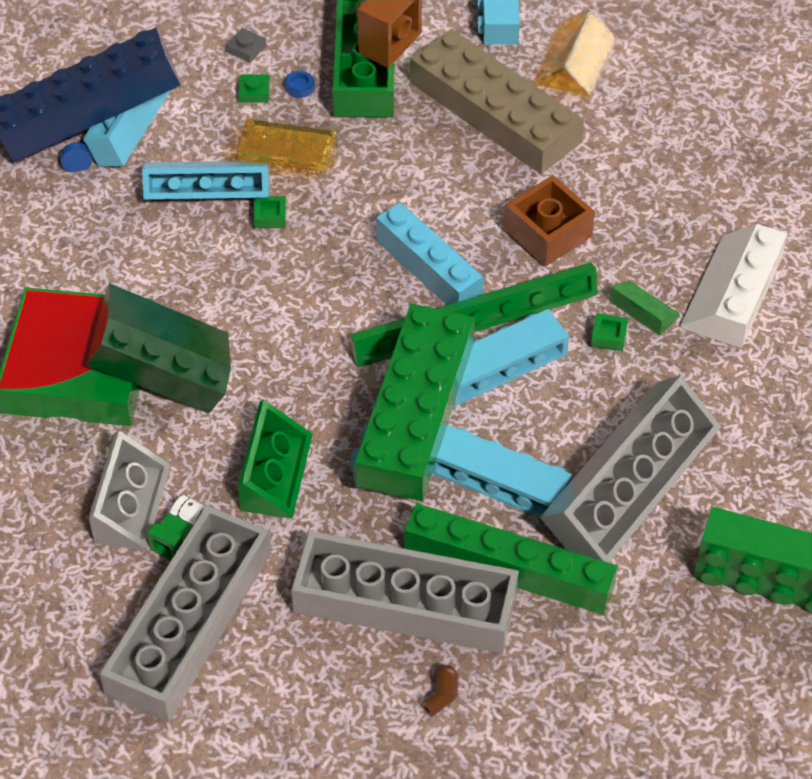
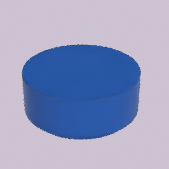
(299, 84)
(76, 157)

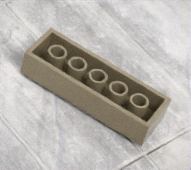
(496, 101)

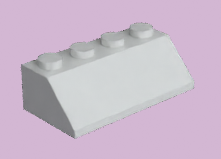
(735, 284)

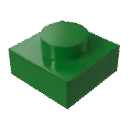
(254, 88)
(270, 212)
(609, 332)

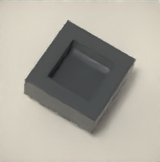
(246, 45)

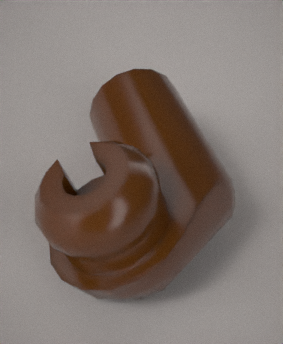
(446, 690)

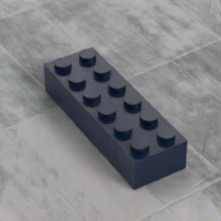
(86, 94)

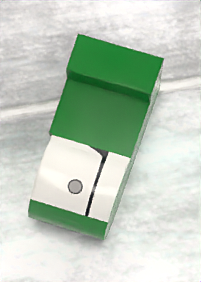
(175, 526)

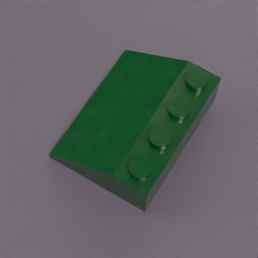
(161, 349)

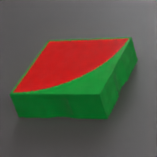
(47, 362)

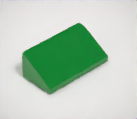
(643, 306)

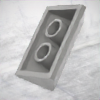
(128, 495)

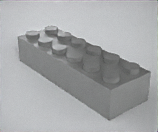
(631, 471)
(405, 591)
(186, 614)

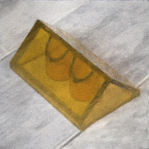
(577, 55)
(288, 145)

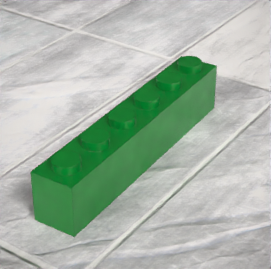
(541, 566)

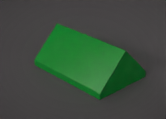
(273, 463)

